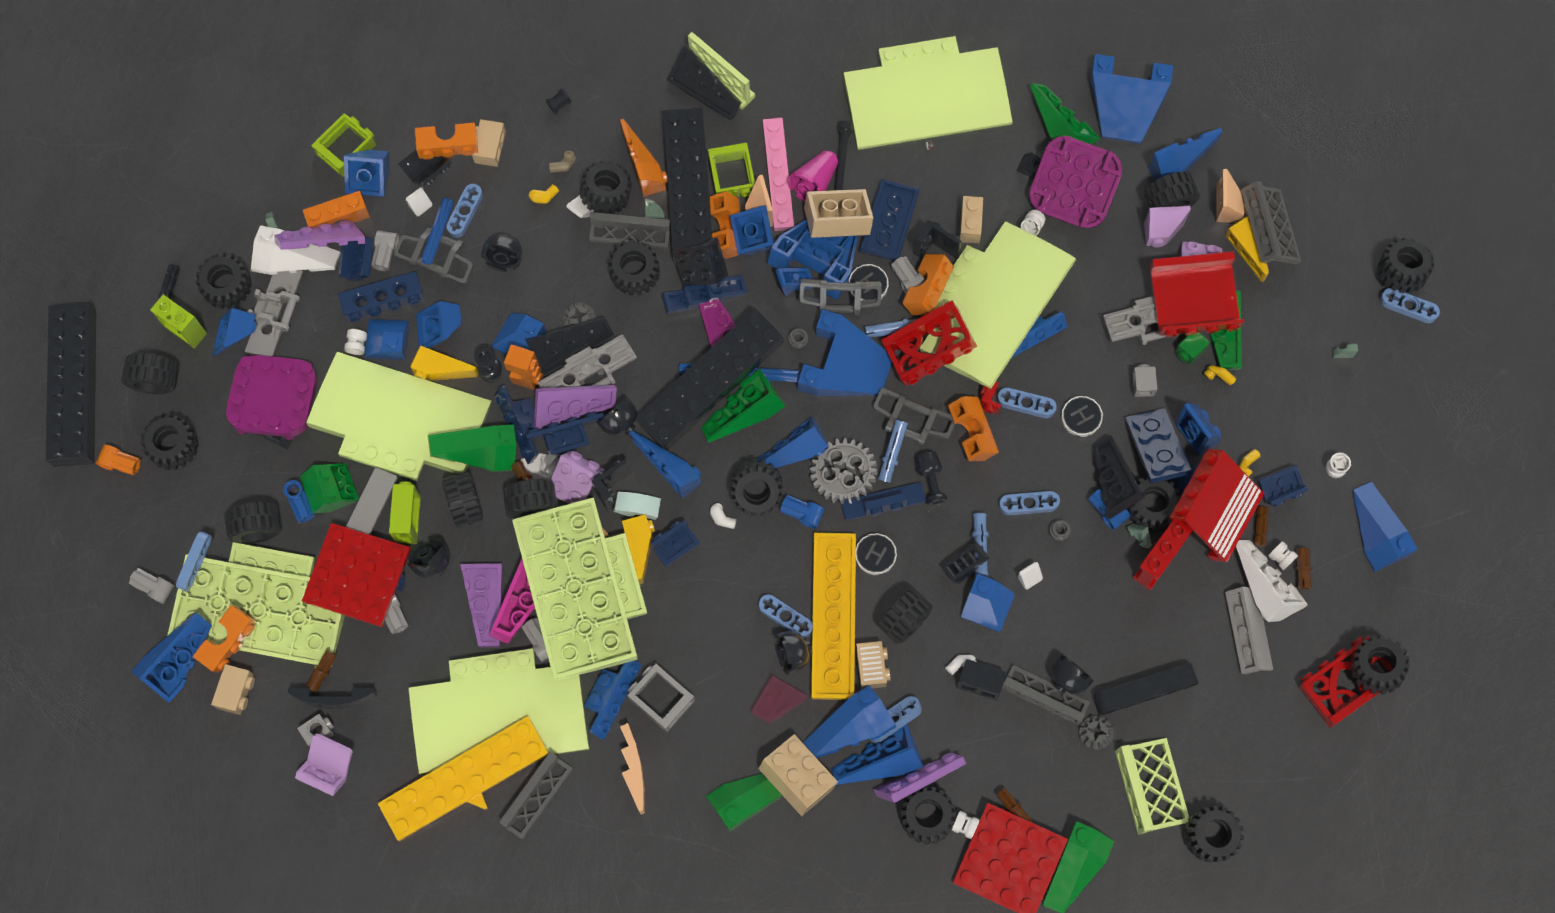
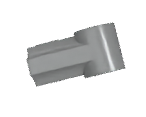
(385, 246)
(906, 274)
(154, 587)
(395, 619)
(534, 634)

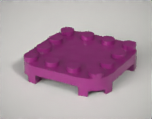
(1076, 182)
(271, 396)

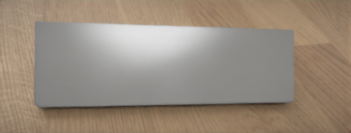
(372, 501)
(1248, 631)

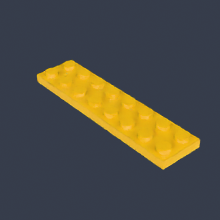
(833, 616)
(463, 778)

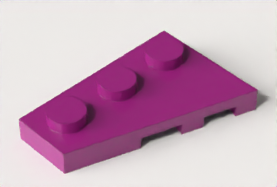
(716, 320)

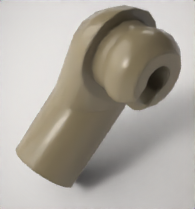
(565, 164)

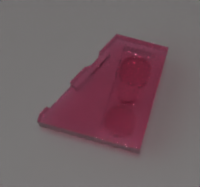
(777, 700)

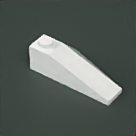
(1270, 592)

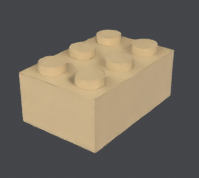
(838, 213)
(798, 775)

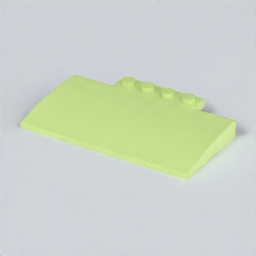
(926, 93)
(1000, 298)
(390, 415)
(580, 588)
(271, 591)
(489, 697)

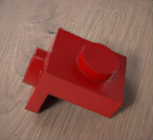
(986, 402)

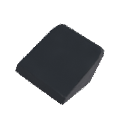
(1029, 165)

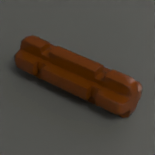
(1261, 526)

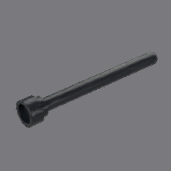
(845, 129)

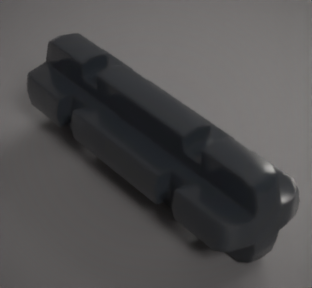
(169, 281)

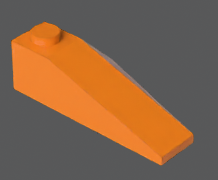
(646, 167)

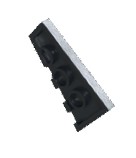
(700, 82)
(558, 345)
(1116, 478)

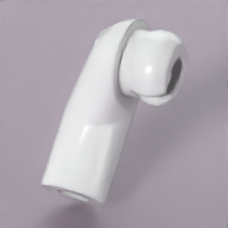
(720, 518)
(958, 662)

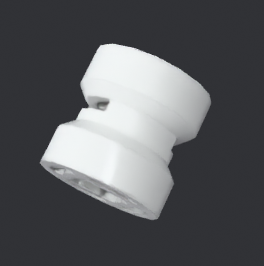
(1033, 222)
(355, 342)
(1342, 465)
(1283, 555)
(970, 826)

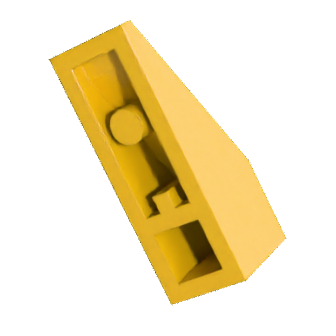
(1243, 240)
(437, 366)
(639, 539)

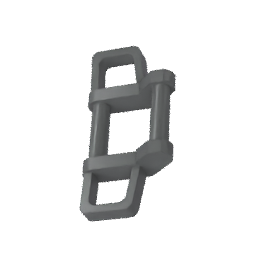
(445, 271)
(824, 286)
(902, 401)

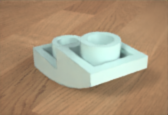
(637, 504)

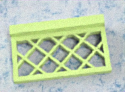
(723, 70)
(1135, 791)

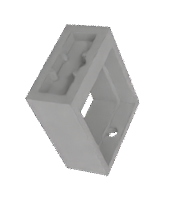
(676, 712)

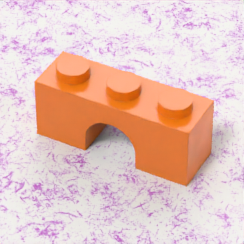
(462, 142)
(348, 207)
(721, 207)
(936, 272)
(523, 367)
(970, 414)
(238, 626)

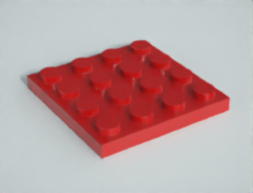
(356, 575)
(1010, 860)

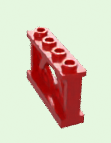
(931, 362)
(1162, 553)
(1339, 708)

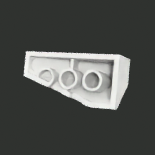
(270, 259)

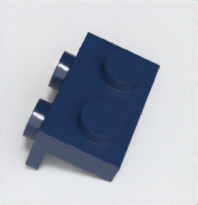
(356, 260)
(1282, 485)
(674, 543)

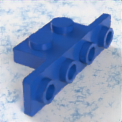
(1042, 330)
(609, 695)

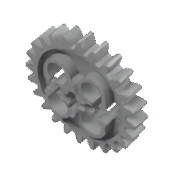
(850, 454)

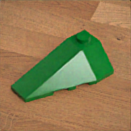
(1060, 119)
(750, 405)
(480, 447)
(743, 799)
(1079, 863)

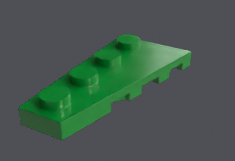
(1228, 345)

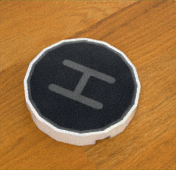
(869, 273)
(1082, 416)
(875, 554)

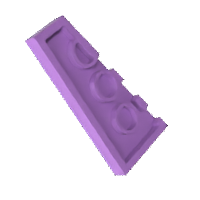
(320, 236)
(569, 402)
(484, 594)
(913, 781)

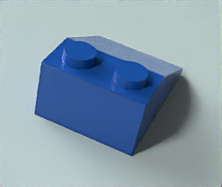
(1197, 428)

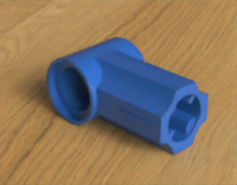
(298, 502)
(807, 513)
(1113, 523)

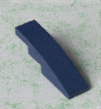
(692, 296)

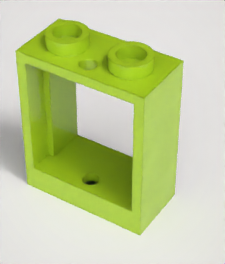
(331, 134)
(732, 153)
(178, 320)
(405, 513)

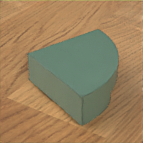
(653, 210)
(270, 220)
(1348, 352)
(1141, 534)

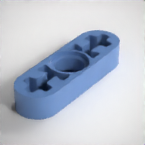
(464, 219)
(1421, 316)
(1033, 397)
(1024, 510)
(193, 561)
(787, 625)
(910, 714)

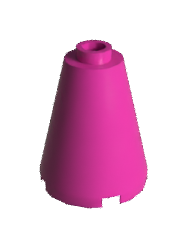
(814, 174)

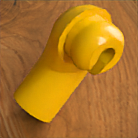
(543, 196)
(1221, 372)
(1248, 460)

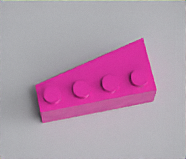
(515, 608)

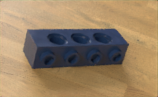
(371, 293)

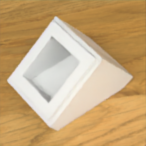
(418, 202)
(578, 208)
(1030, 575)

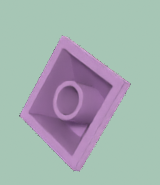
(1164, 224)

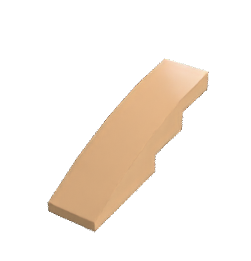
(633, 776)

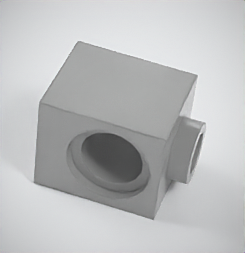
(1144, 381)
(307, 728)

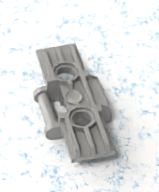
(269, 309)
(1121, 328)
(587, 363)

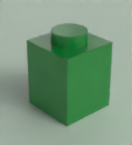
(1192, 348)

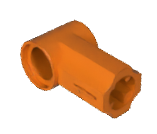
(113, 458)

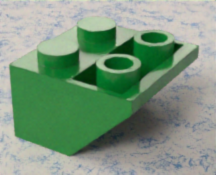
(328, 487)

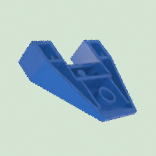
(1124, 103)
(825, 255)
(853, 365)

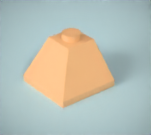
(760, 197)
(1229, 200)

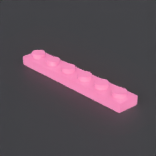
(778, 174)

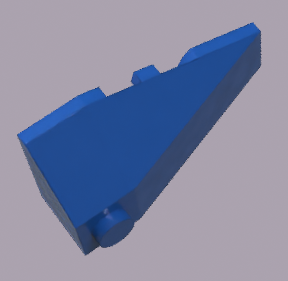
(1183, 157)
(803, 444)
(672, 468)
(1382, 532)
(169, 662)
(856, 720)
(884, 759)

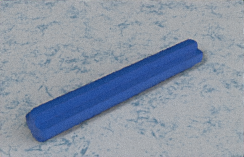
(437, 231)

